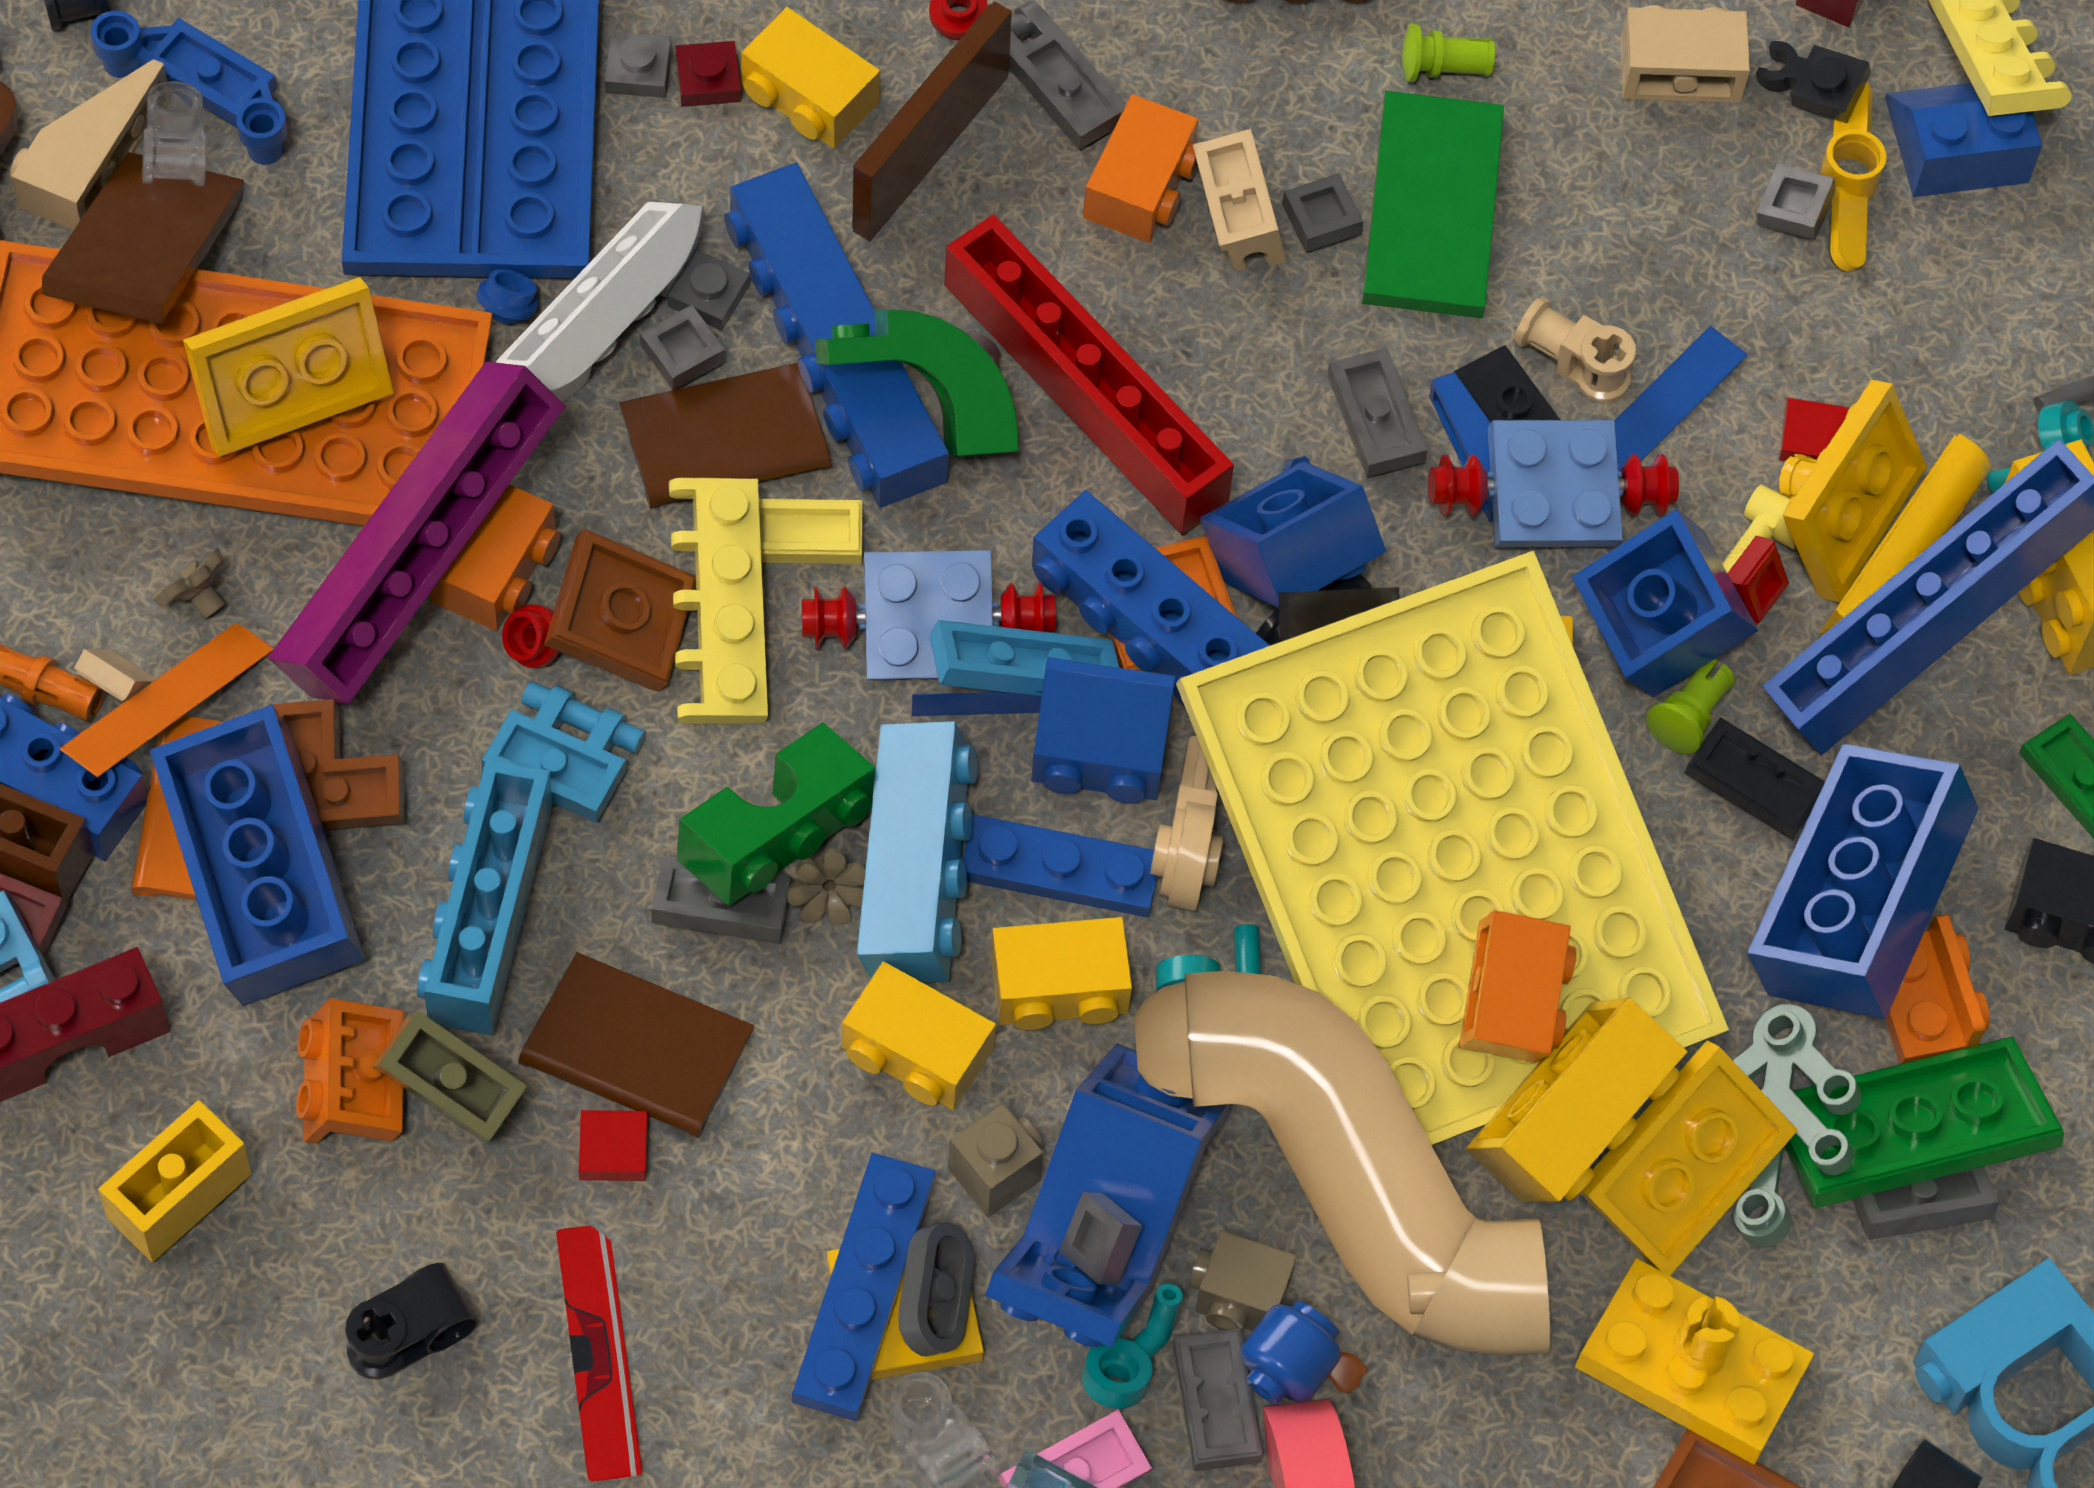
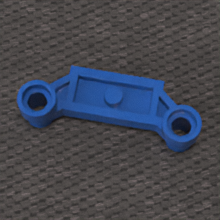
(227, 80)

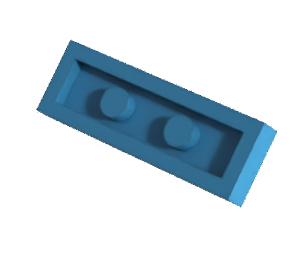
(1007, 657)

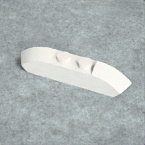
(608, 297)

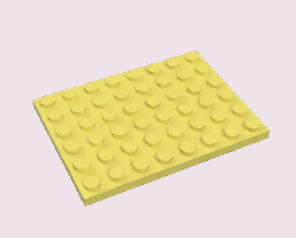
(1414, 783)

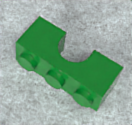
(744, 845)

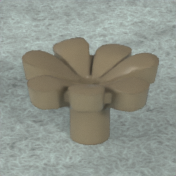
(195, 585)
(827, 887)

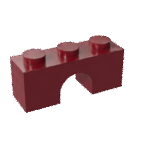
(99, 1005)

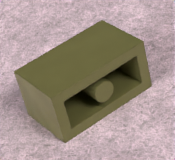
(449, 1076)

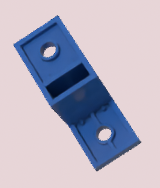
(1142, 1156)

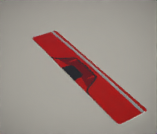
(598, 1354)

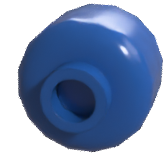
(1290, 1353)

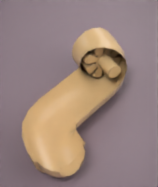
(1353, 1154)

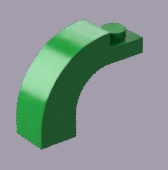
(968, 383)

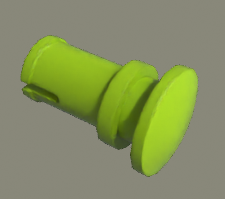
(1444, 54)
(1686, 713)

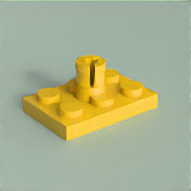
(288, 366)
(1851, 490)
(1688, 1159)
(1694, 1360)

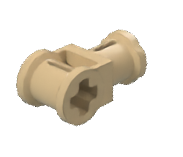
(1580, 350)

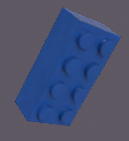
(257, 855)
(1863, 880)

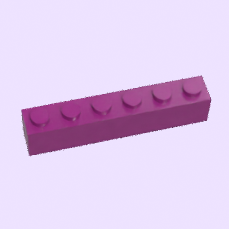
(416, 532)

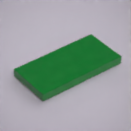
(1433, 204)
(1930, 1121)

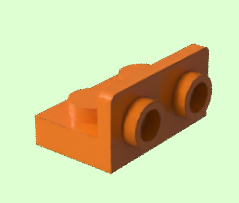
(1936, 1000)
(339, 1083)

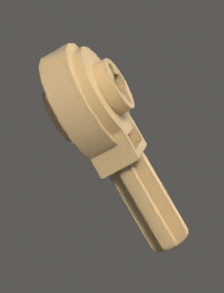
(1187, 850)

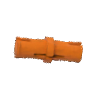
(46, 683)

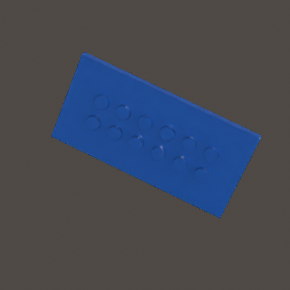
(472, 138)

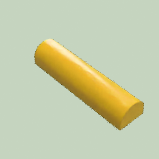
(1923, 520)

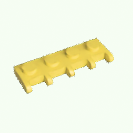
(1997, 56)
(725, 600)

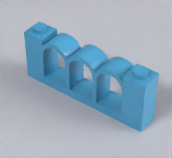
(1996, 1342)

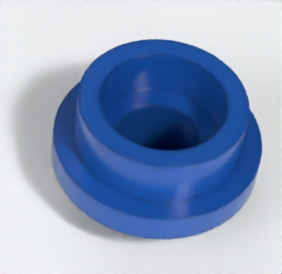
(508, 296)

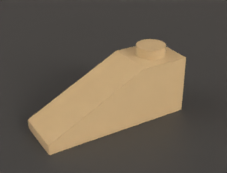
(83, 149)

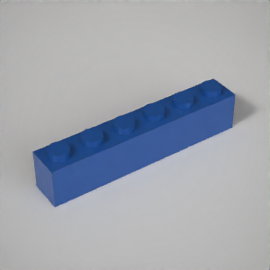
(813, 288)
(1937, 598)

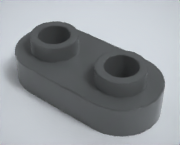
(936, 1289)

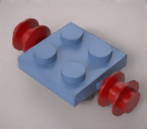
(1554, 484)
(908, 597)

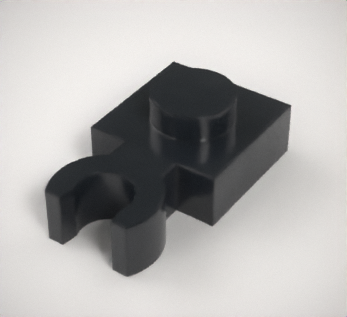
(1822, 83)

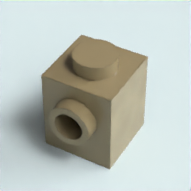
(996, 1159)
(1240, 1281)

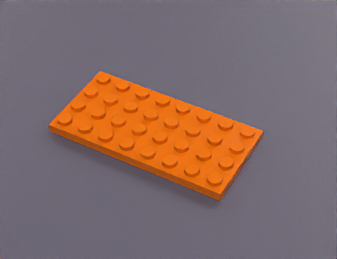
(118, 407)

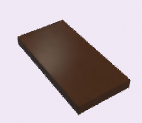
(931, 121)
(141, 241)

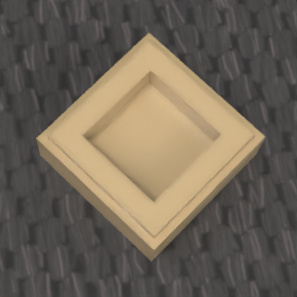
(112, 673)

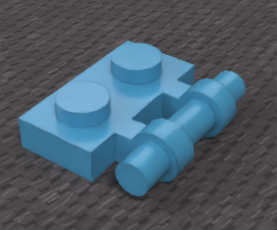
(580, 771)

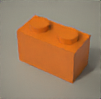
(1141, 169)
(499, 558)
(1517, 987)

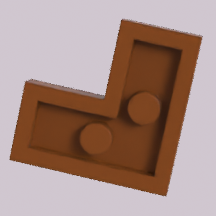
(346, 789)

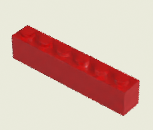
(1088, 374)

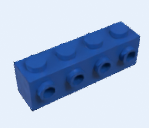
(1136, 593)
(40, 769)

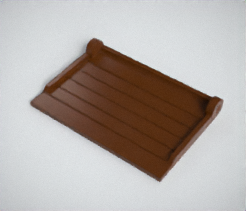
(726, 428)
(636, 1044)

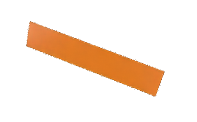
(166, 699)

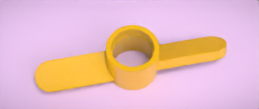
(1852, 192)

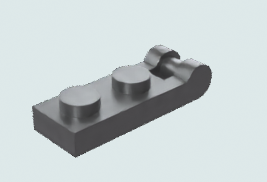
(1061, 77)

